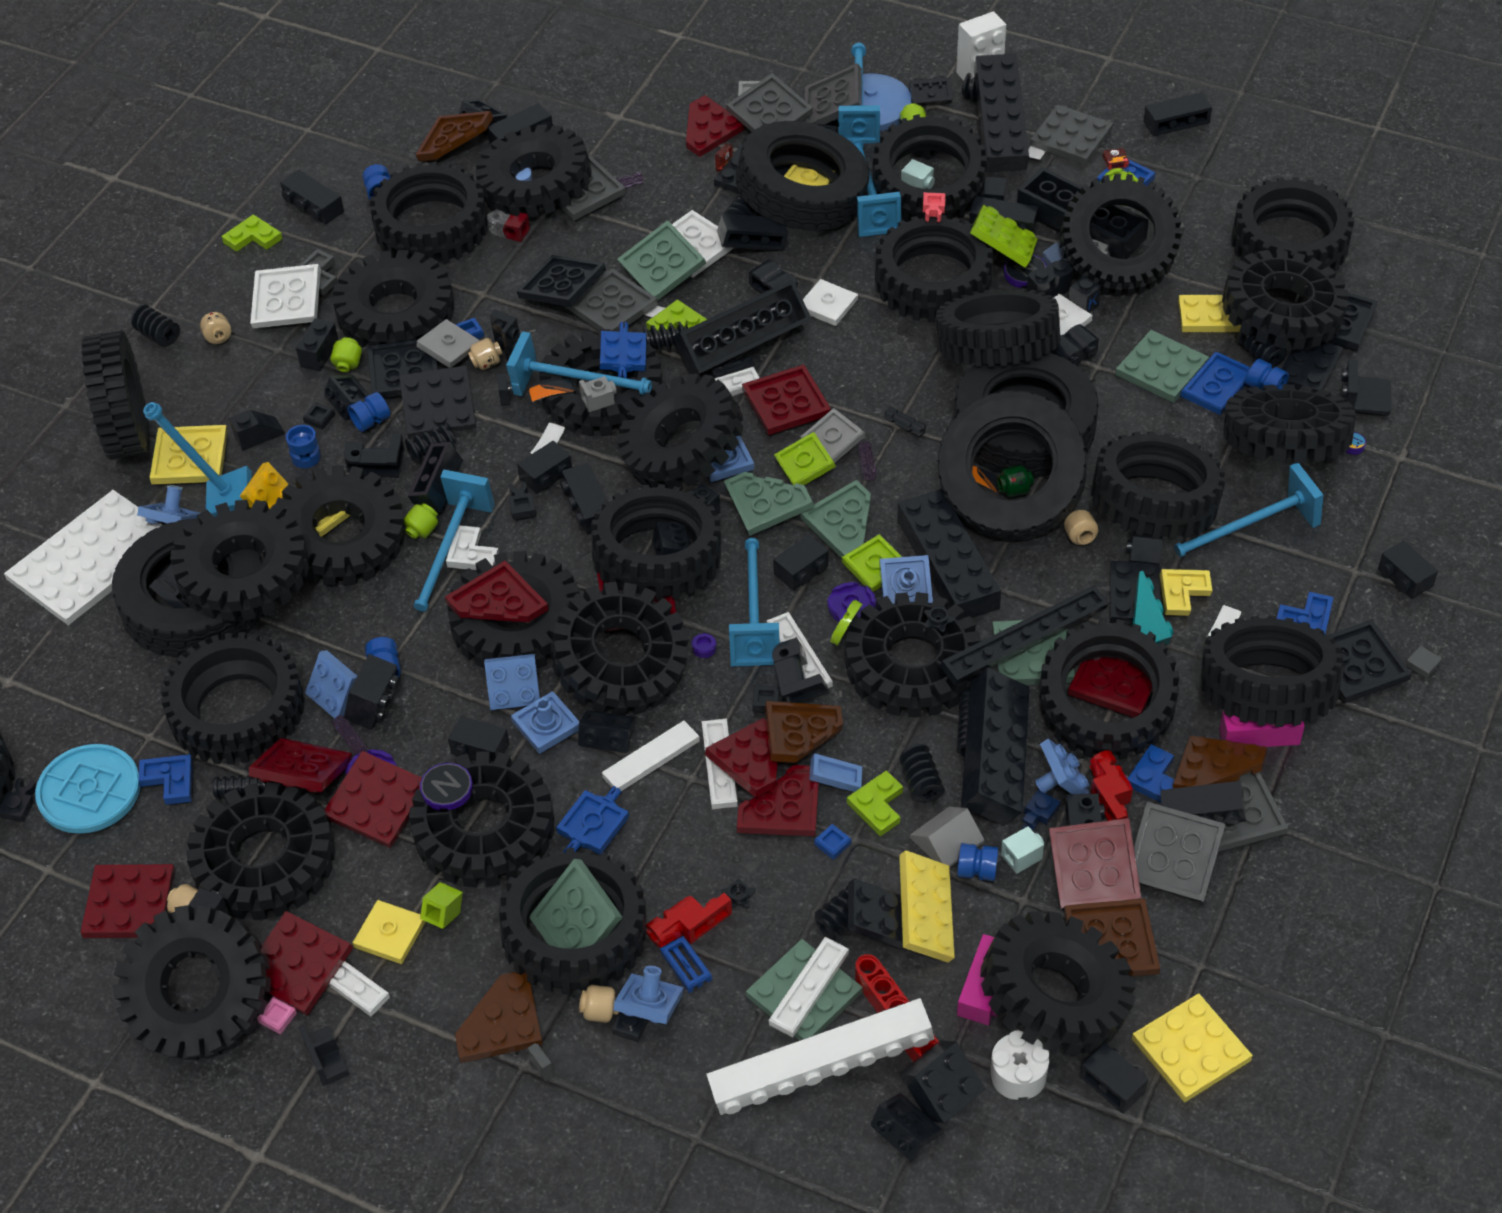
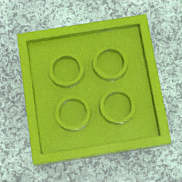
(1004, 235)

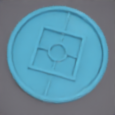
(87, 788)

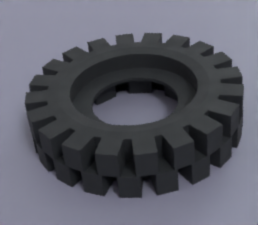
(569, 406)

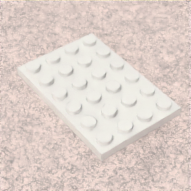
(79, 561)

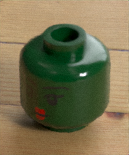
(1015, 481)

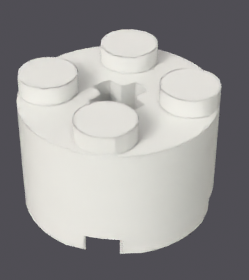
(1019, 1067)

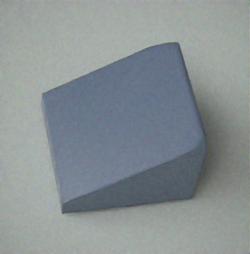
(1052, 254)

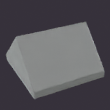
(944, 834)

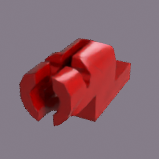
(1110, 785)
(689, 920)

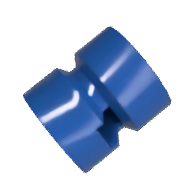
(373, 176)
(1262, 374)
(366, 413)
(303, 446)
(385, 649)
(977, 862)

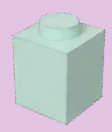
(918, 175)
(1022, 849)

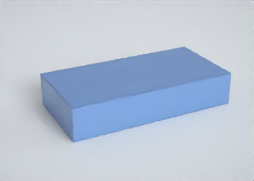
(835, 773)

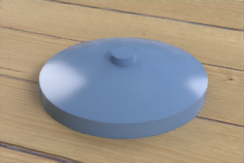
(887, 93)

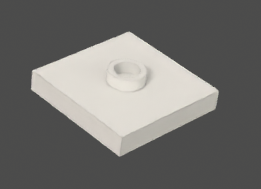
(829, 302)
(1071, 314)

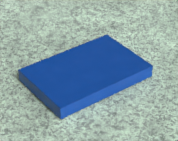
(1216, 383)

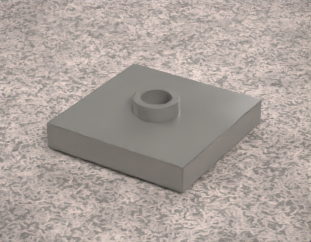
(447, 343)
(836, 434)

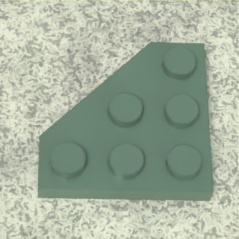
(766, 500)
(841, 518)

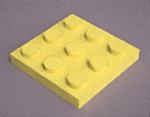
(173, 466)
(1191, 1047)

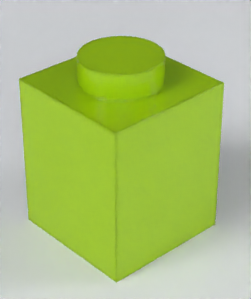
(441, 905)

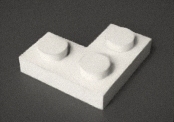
(465, 550)

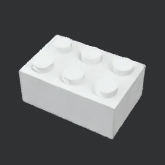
(979, 37)

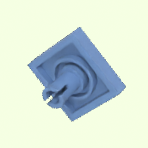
(737, 463)
(169, 511)
(905, 575)
(512, 681)
(330, 684)
(545, 722)
(1063, 772)
(648, 996)

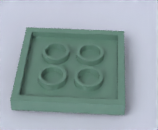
(661, 260)
(1161, 365)
(1028, 663)
(575, 910)
(776, 982)

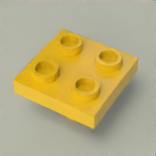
(264, 486)

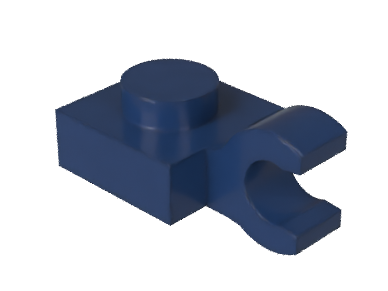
(1040, 809)

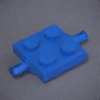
(623, 351)
(593, 821)

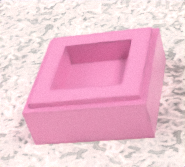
(277, 1015)

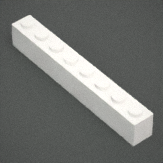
(820, 1057)

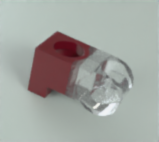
(508, 225)

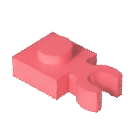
(933, 205)

